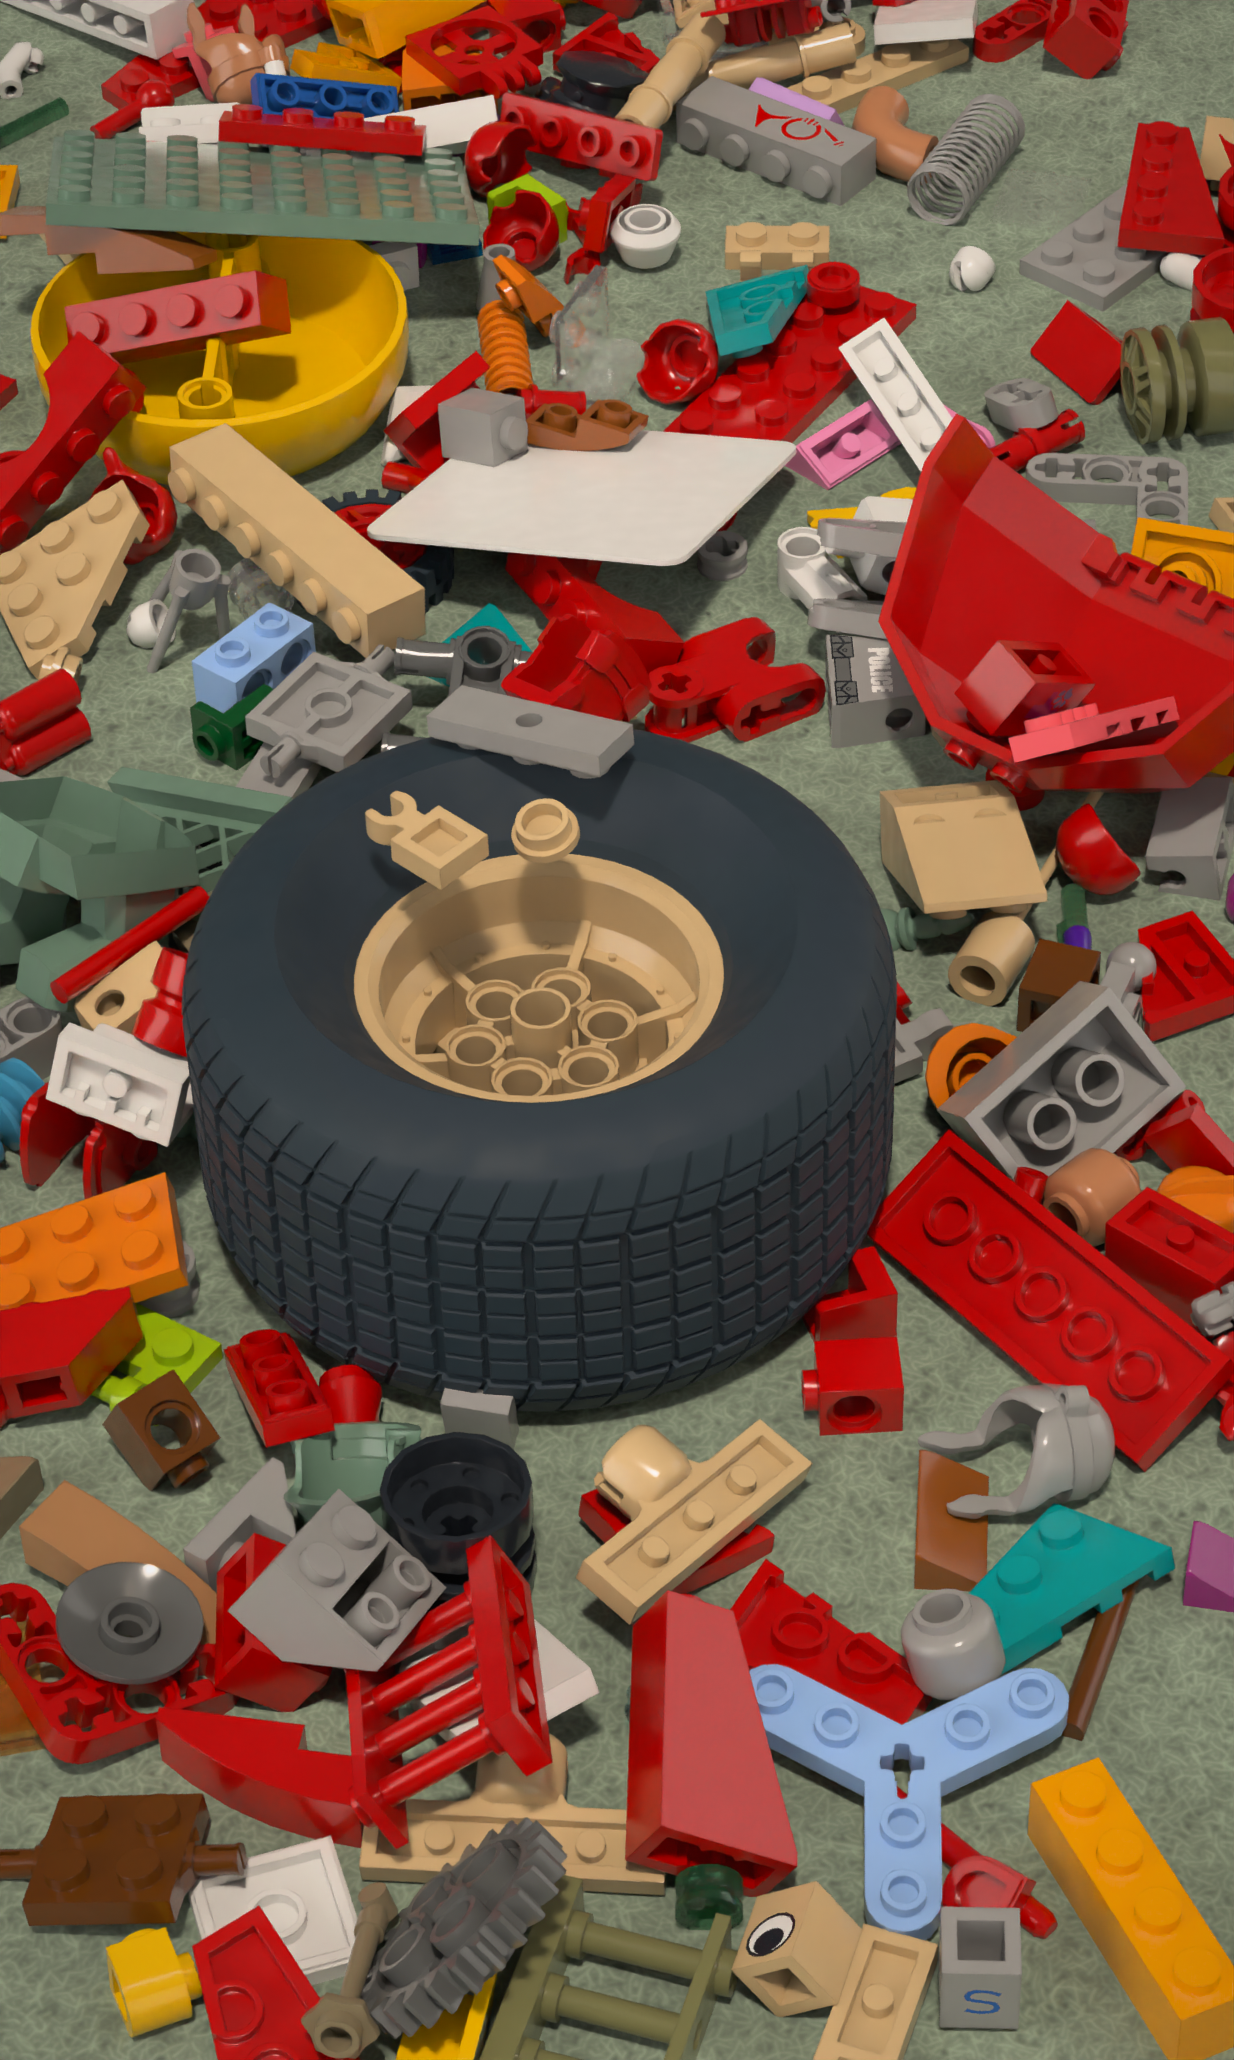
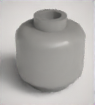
(952, 1644)

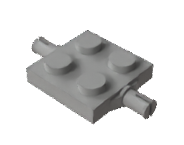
(328, 712)

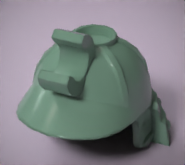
(347, 1460)

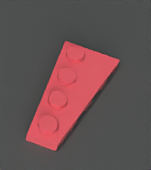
(1086, 726)

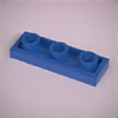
(321, 96)

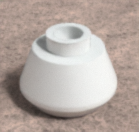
(645, 235)

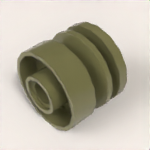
(1179, 379)

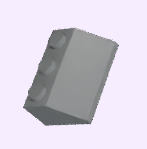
(1064, 1086)

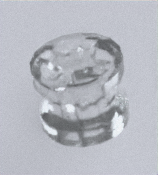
(253, 589)

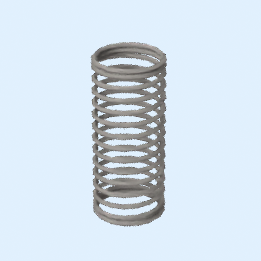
(964, 125)

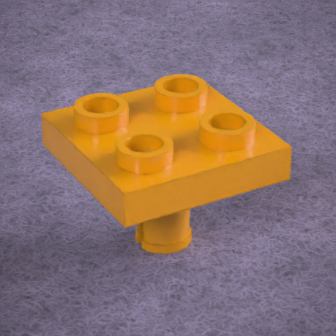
(1188, 551)

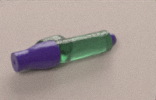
(1074, 927)

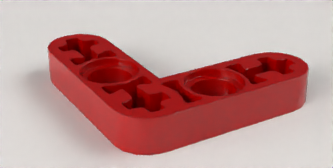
(82, 1697)

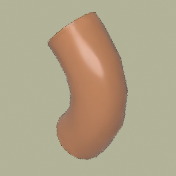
(898, 149)

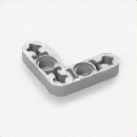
(1135, 486)

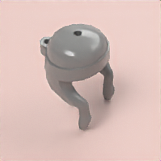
(1069, 1453)

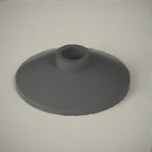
(133, 1602)

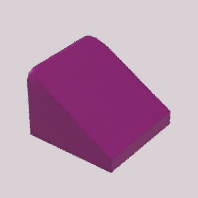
(1210, 1569)

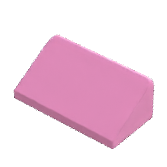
(844, 446)

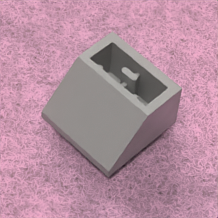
(338, 1592)

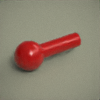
(150, 94)

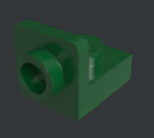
(225, 734)

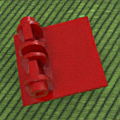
(751, 19)

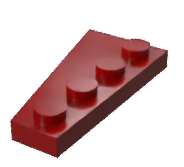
(1168, 195)

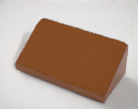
(948, 1547)

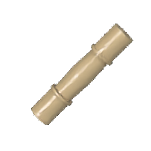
(685, 59)
(785, 59)

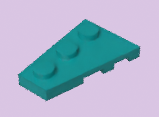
(1059, 1573)

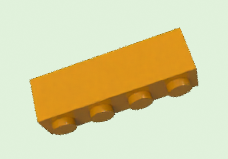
(1135, 1910)

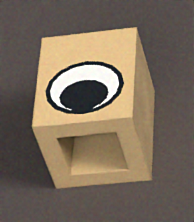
(797, 1949)

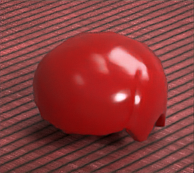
(497, 155)
(526, 226)
(680, 356)
(1092, 854)

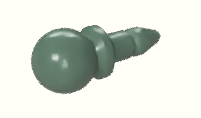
(907, 927)

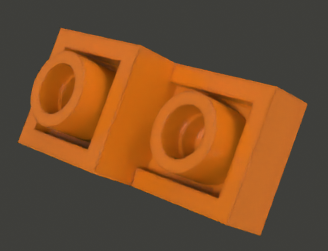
(524, 291)

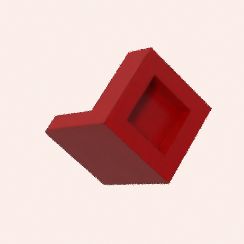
(863, 1309)

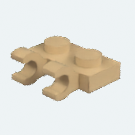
(761, 247)

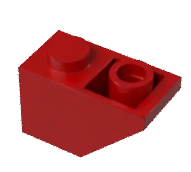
(64, 1348)

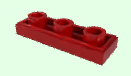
(277, 1387)

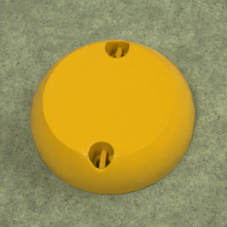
(285, 394)

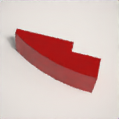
(263, 1772)

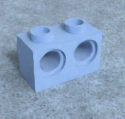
(252, 654)

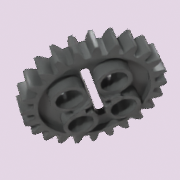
(463, 1927)

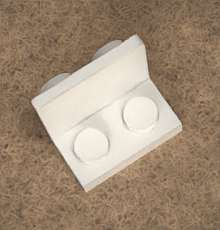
(121, 1082)

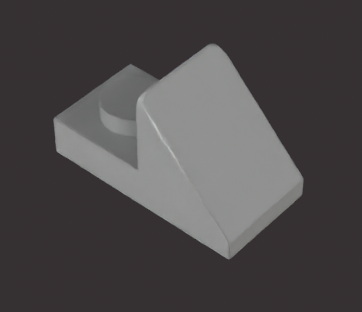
(256, 1509)

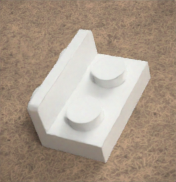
(190, 120)

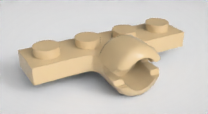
(681, 1509)
(502, 1793)

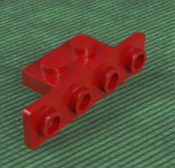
(587, 138)

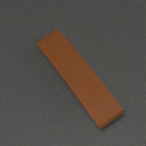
(114, 248)

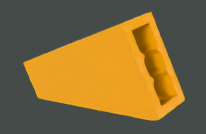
(381, 25)

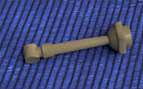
(342, 2022)

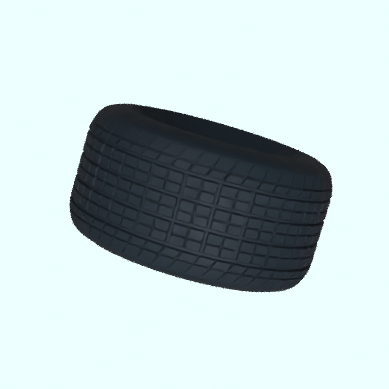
(562, 1107)

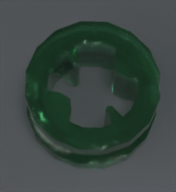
(708, 1891)

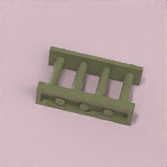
(544, 1994)

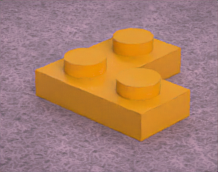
(342, 64)

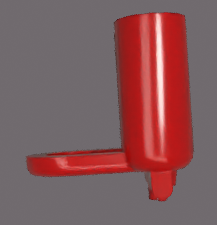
(41, 723)

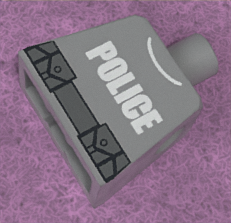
(868, 693)

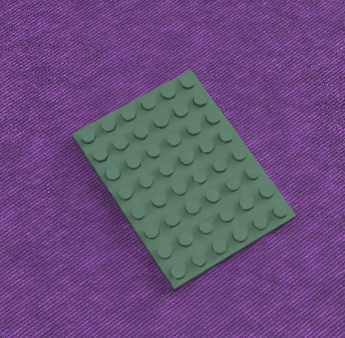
(259, 190)

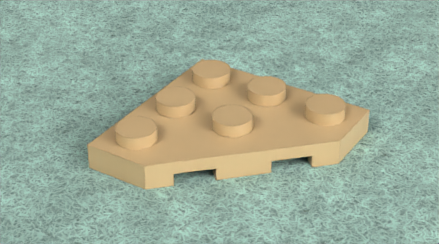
(67, 573)

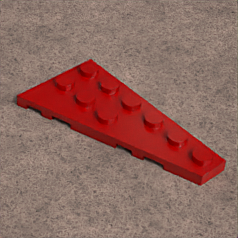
(288, 18)

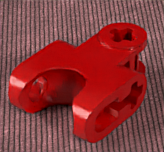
(731, 687)

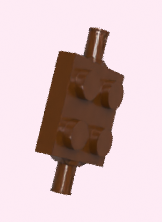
(119, 1860)

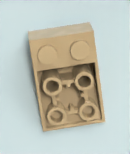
(959, 849)

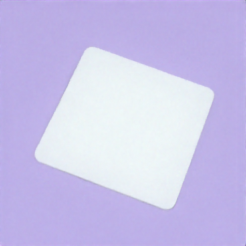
(615, 504)

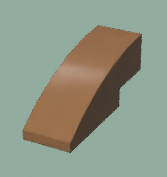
(78, 1533)

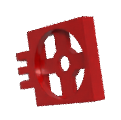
(471, 72)

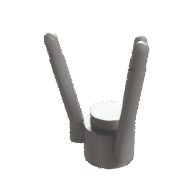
(192, 583)

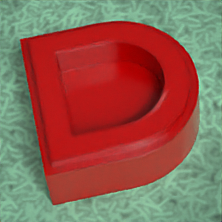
(986, 1883)

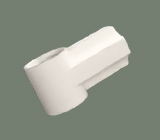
(808, 570)

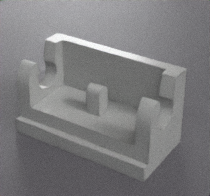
(1194, 837)

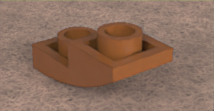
(600, 427)

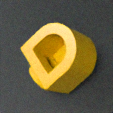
(151, 1981)

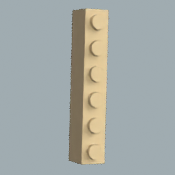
(297, 540)

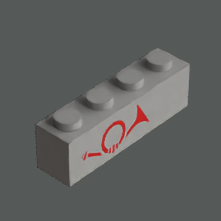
(776, 140)

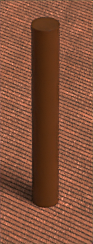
(1095, 1664)

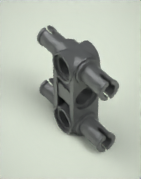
(474, 660)

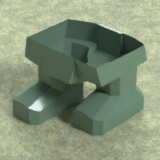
(84, 845)

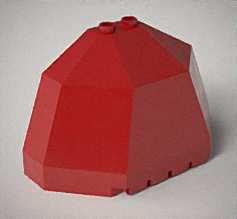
(1009, 563)

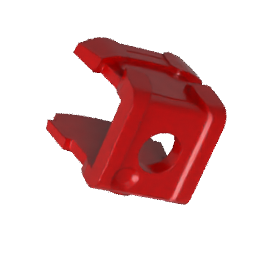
(582, 672)
(53, 1129)

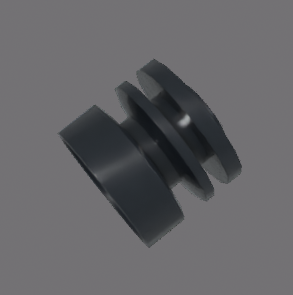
(453, 1495)

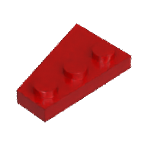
(802, 1635)
(255, 1993)

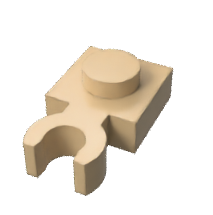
(429, 845)

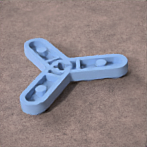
(943, 1752)

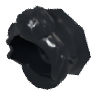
(592, 82)

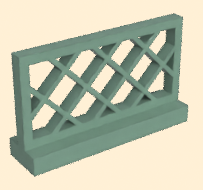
(202, 813)

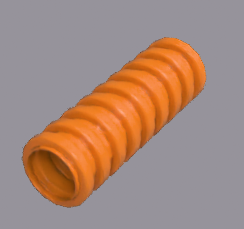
(504, 348)

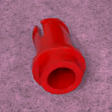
(536, 398)

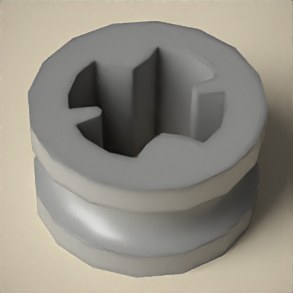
(734, 559)

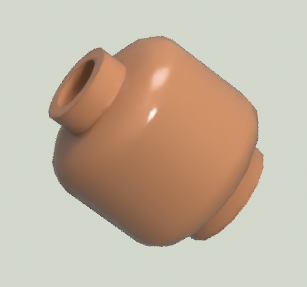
(1091, 1192)

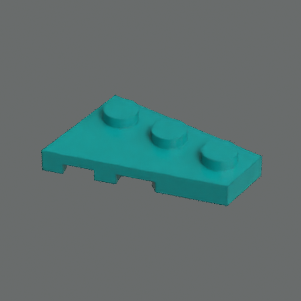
(755, 310)

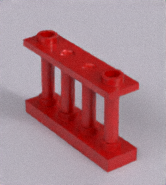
(503, 1685)

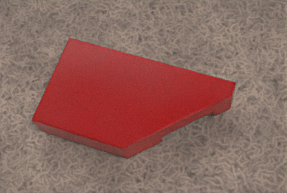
(1191, 1140)

